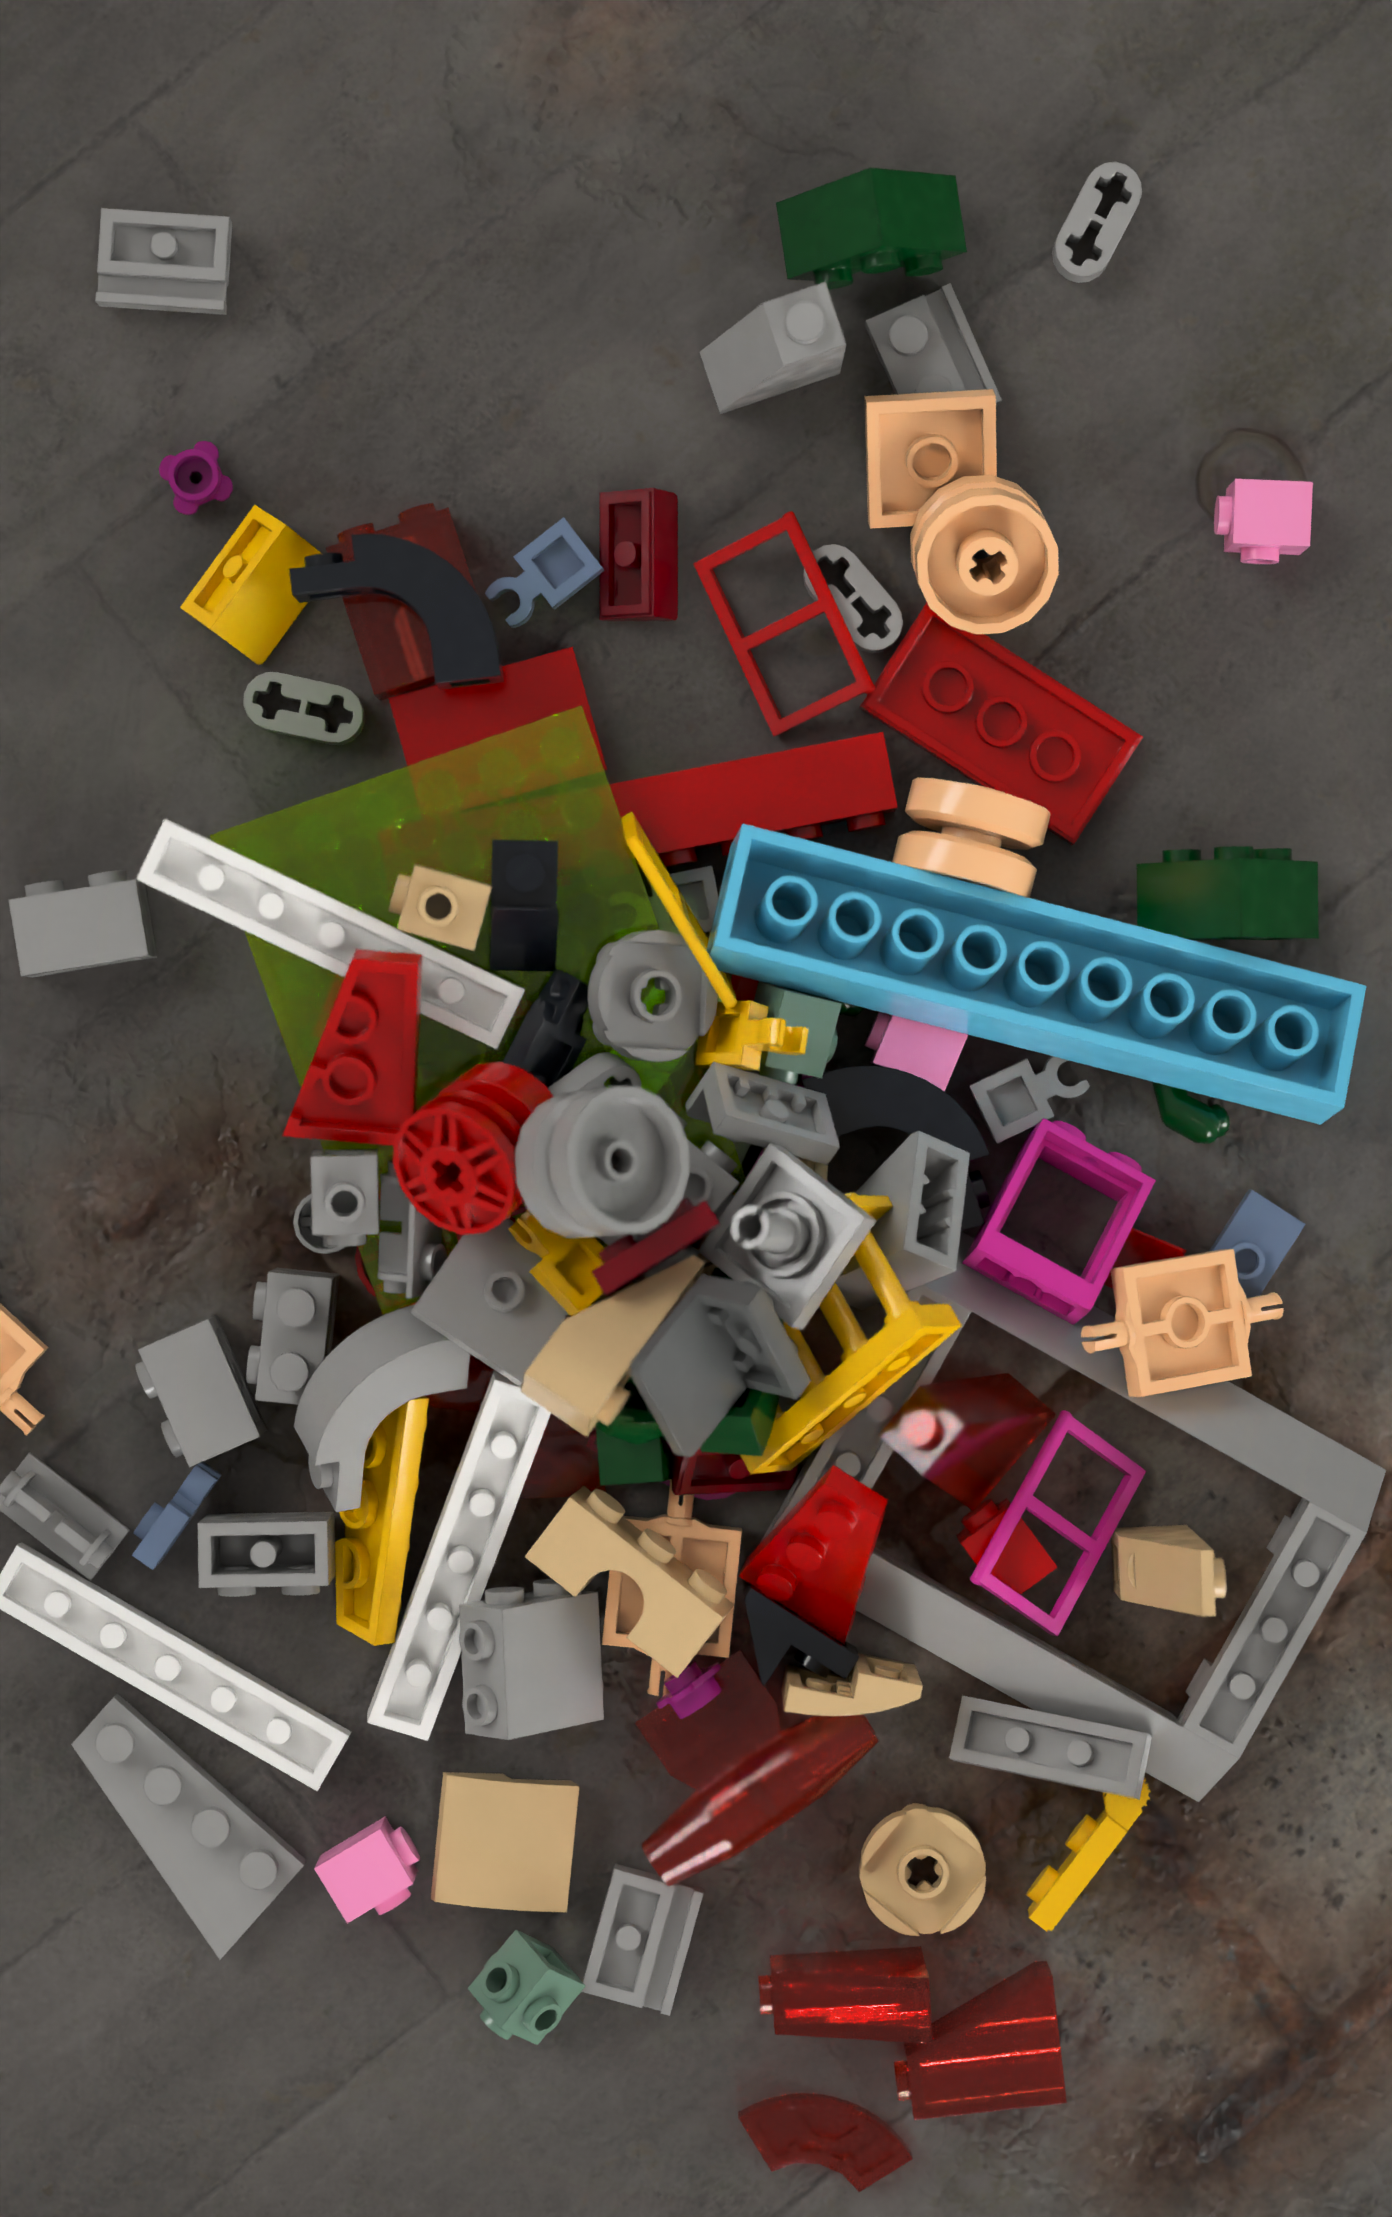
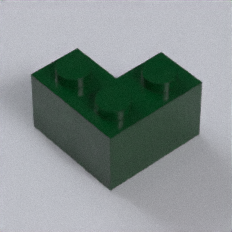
(871, 226)
(1231, 897)

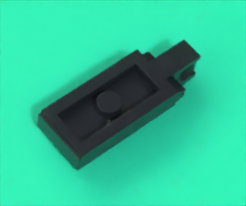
(551, 1032)

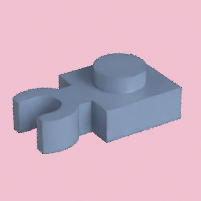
(553, 567)
(163, 1526)

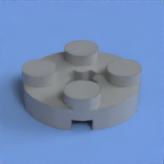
(616, 1002)

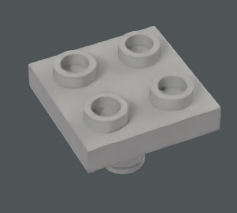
(787, 1234)

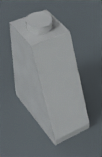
(775, 349)
(924, 1225)

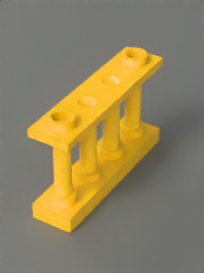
(867, 1364)

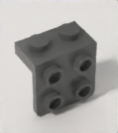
(707, 1356)

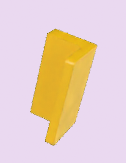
(249, 588)

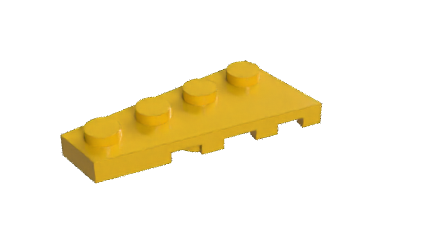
(377, 1534)

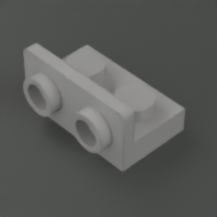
(765, 1112)

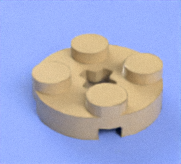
(928, 1906)

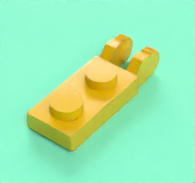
(1091, 1846)

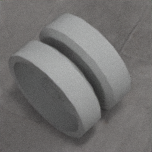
(602, 1162)

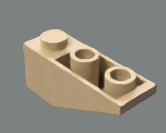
(591, 1353)
(1167, 1569)

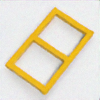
(676, 906)

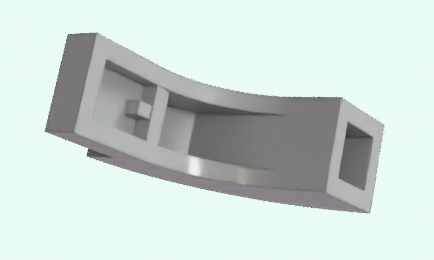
(361, 1385)

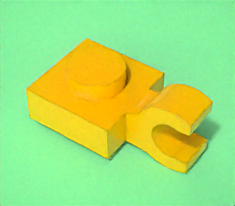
(743, 1033)
(564, 1263)

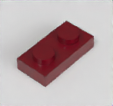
(628, 1260)

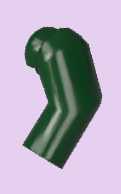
(1190, 1116)

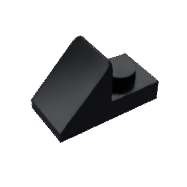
(524, 905)
(778, 1627)

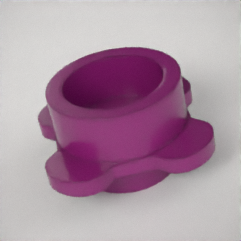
(179, 469)
(691, 1689)

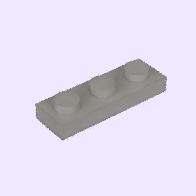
(1051, 1747)

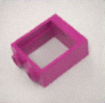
(1027, 1271)

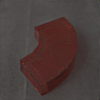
(825, 2132)

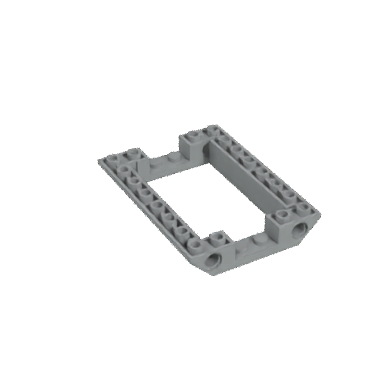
(1224, 1695)

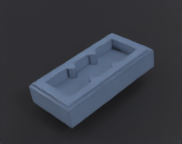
(1260, 1239)

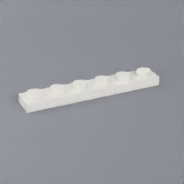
(322, 928)
(459, 1558)
(170, 1666)

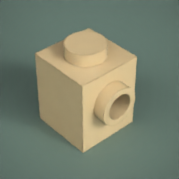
(440, 905)

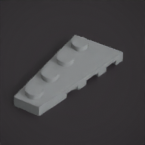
(194, 1831)

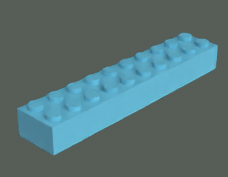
(1035, 975)

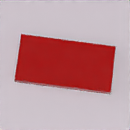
(1001, 721)

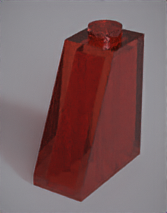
(967, 1432)
(850, 1995)
(989, 2052)

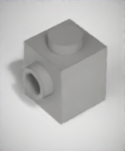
(345, 1195)

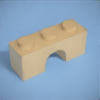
(679, 1604)

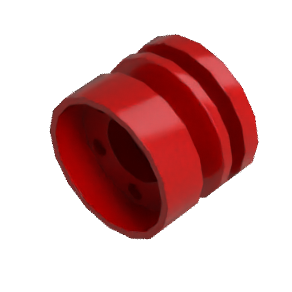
(461, 1148)

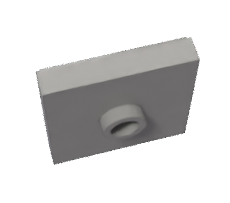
(492, 1302)

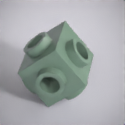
(525, 1988)

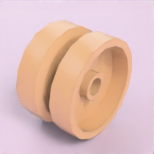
(991, 591)
(973, 830)

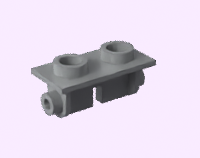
(411, 1257)
(60, 1516)

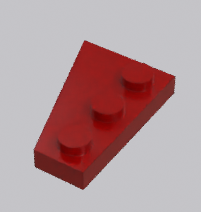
(367, 1056)
(821, 1552)

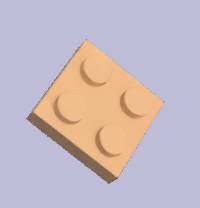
(922, 445)

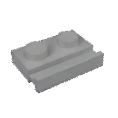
(163, 261)
(929, 346)
(642, 1939)

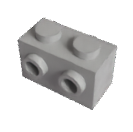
(296, 1332)
(266, 1551)

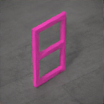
(1091, 1546)

